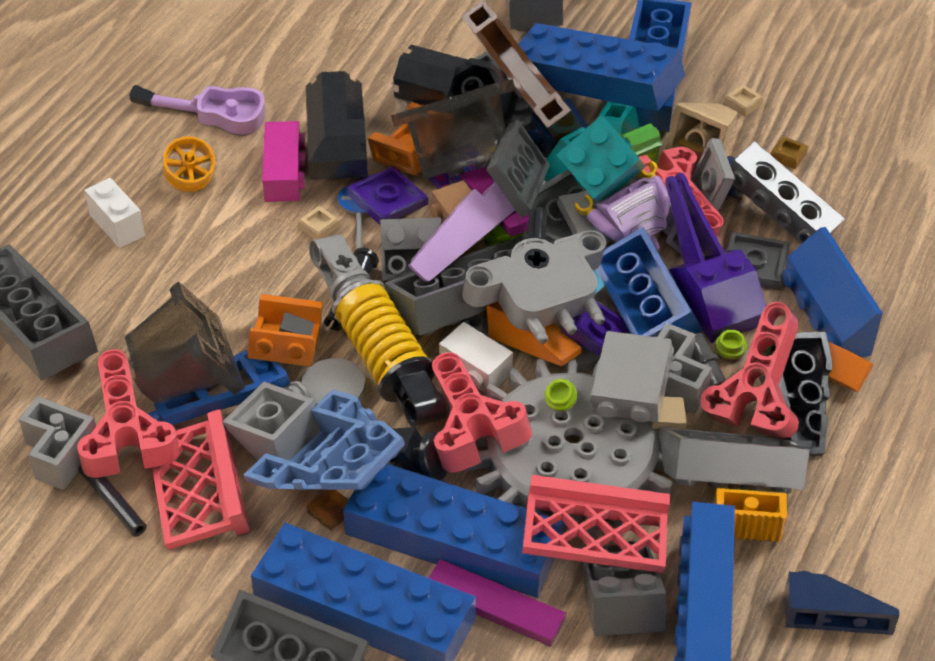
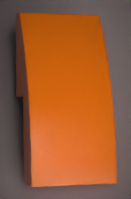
(848, 368)

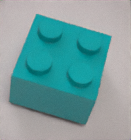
(601, 160)

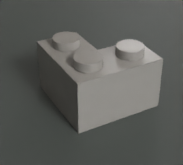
(686, 376)
(55, 437)

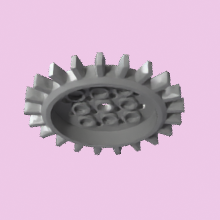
(567, 460)

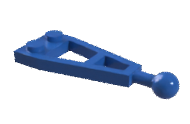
(256, 371)

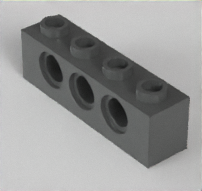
(782, 194)

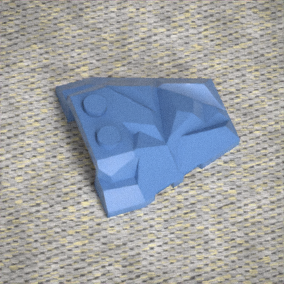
(339, 457)

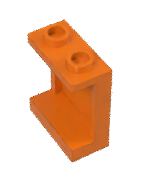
(396, 149)
(283, 347)

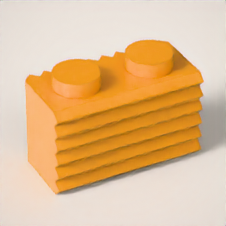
(757, 513)

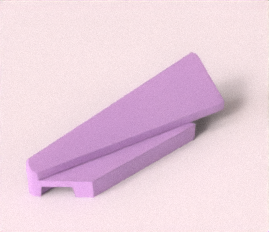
(460, 230)

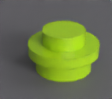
(731, 344)
(560, 395)

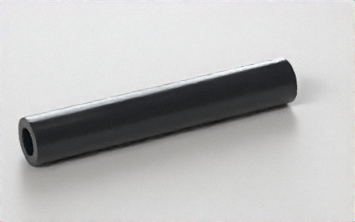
(116, 503)

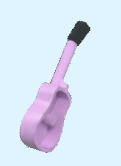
(234, 110)

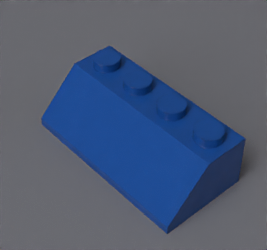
(644, 287)
(833, 294)

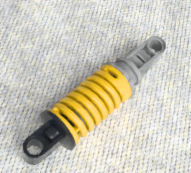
(378, 332)

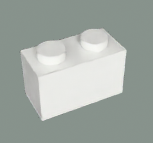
(115, 212)
(481, 356)

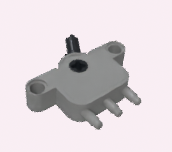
(541, 279)

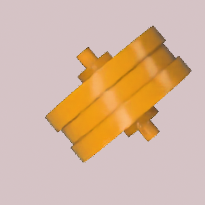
(189, 164)

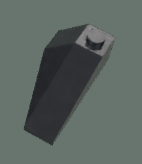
(806, 388)

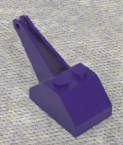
(719, 285)

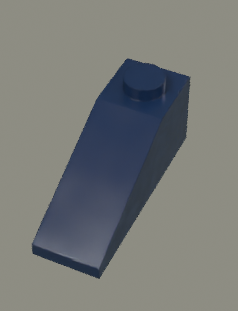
(828, 604)

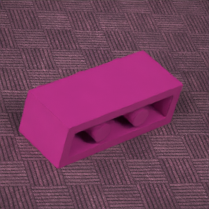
(283, 161)

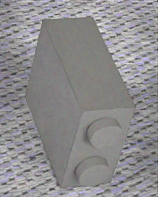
(632, 377)

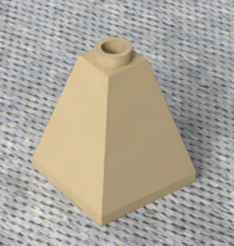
(700, 123)

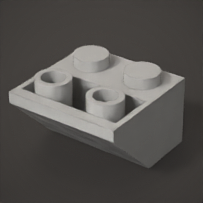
(402, 241)

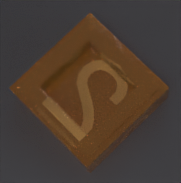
(328, 508)

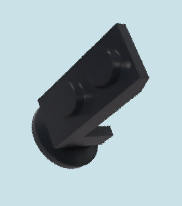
(419, 453)

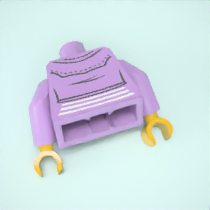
(631, 208)

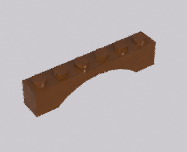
(517, 66)

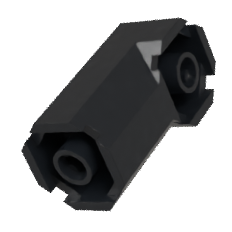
(432, 76)
(336, 127)

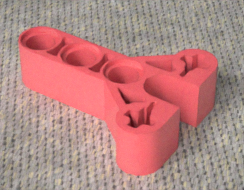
(683, 161)
(740, 388)
(473, 417)
(100, 449)

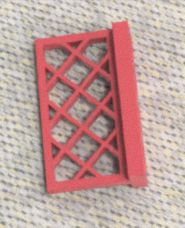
(226, 481)
(597, 503)

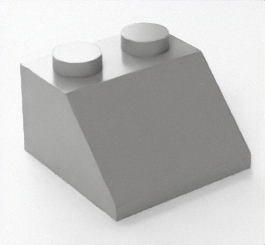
(273, 422)

